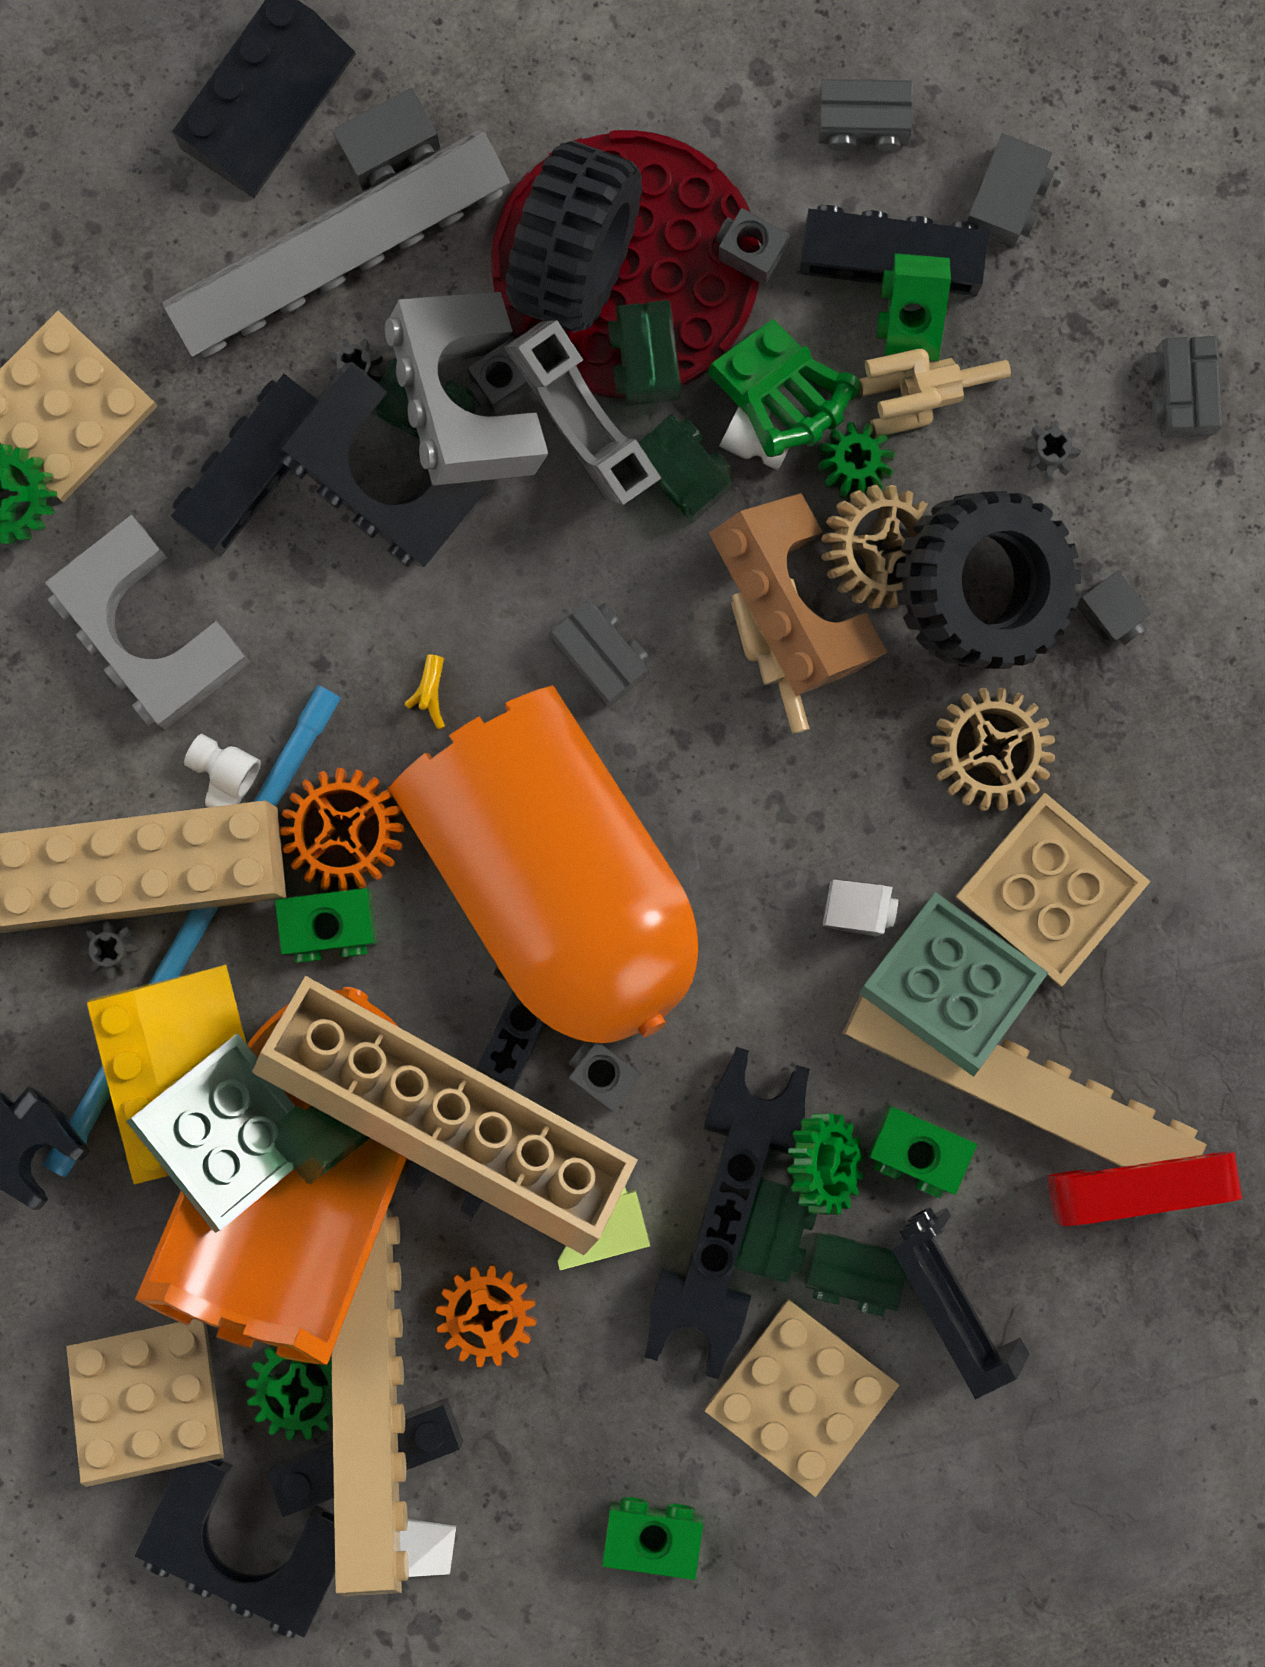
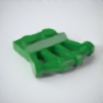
(774, 360)

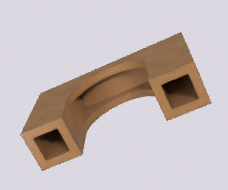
(806, 646)

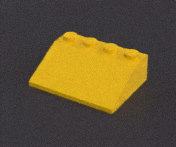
(155, 1038)

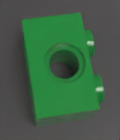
(917, 281)
(300, 914)
(948, 1152)
(672, 1558)

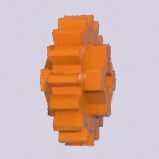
(491, 1336)

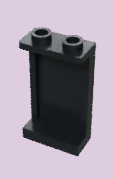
(950, 1310)

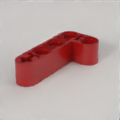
(1143, 1188)

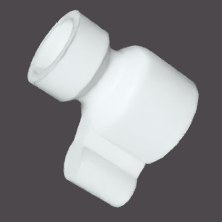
(743, 441)
(229, 770)

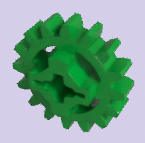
(33, 494)
(826, 1163)
(276, 1386)

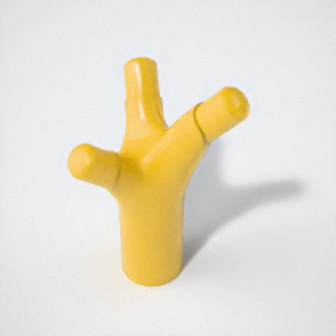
(427, 691)

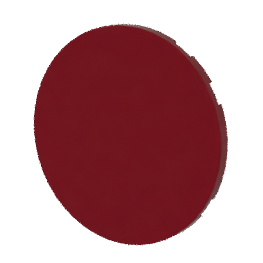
(667, 257)

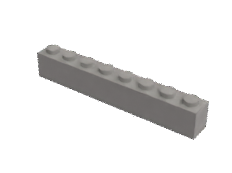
(336, 243)

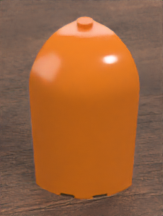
(555, 871)
(288, 1259)

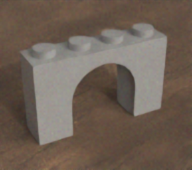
(452, 440)
(611, 459)
(91, 593)

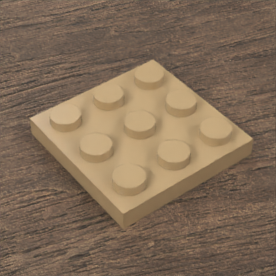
(67, 404)
(1052, 889)
(801, 1397)
(144, 1402)

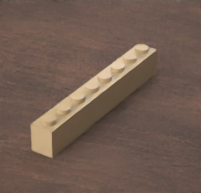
(1036, 1094)
(367, 1430)

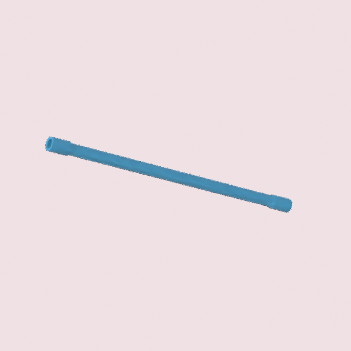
(309, 726)

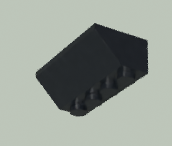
(263, 93)

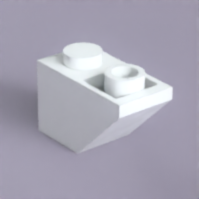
(860, 908)

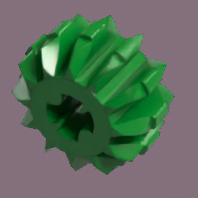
(866, 448)

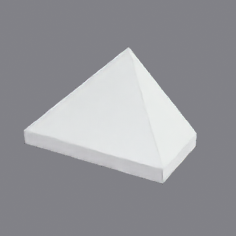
(428, 1547)

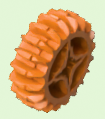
(359, 817)

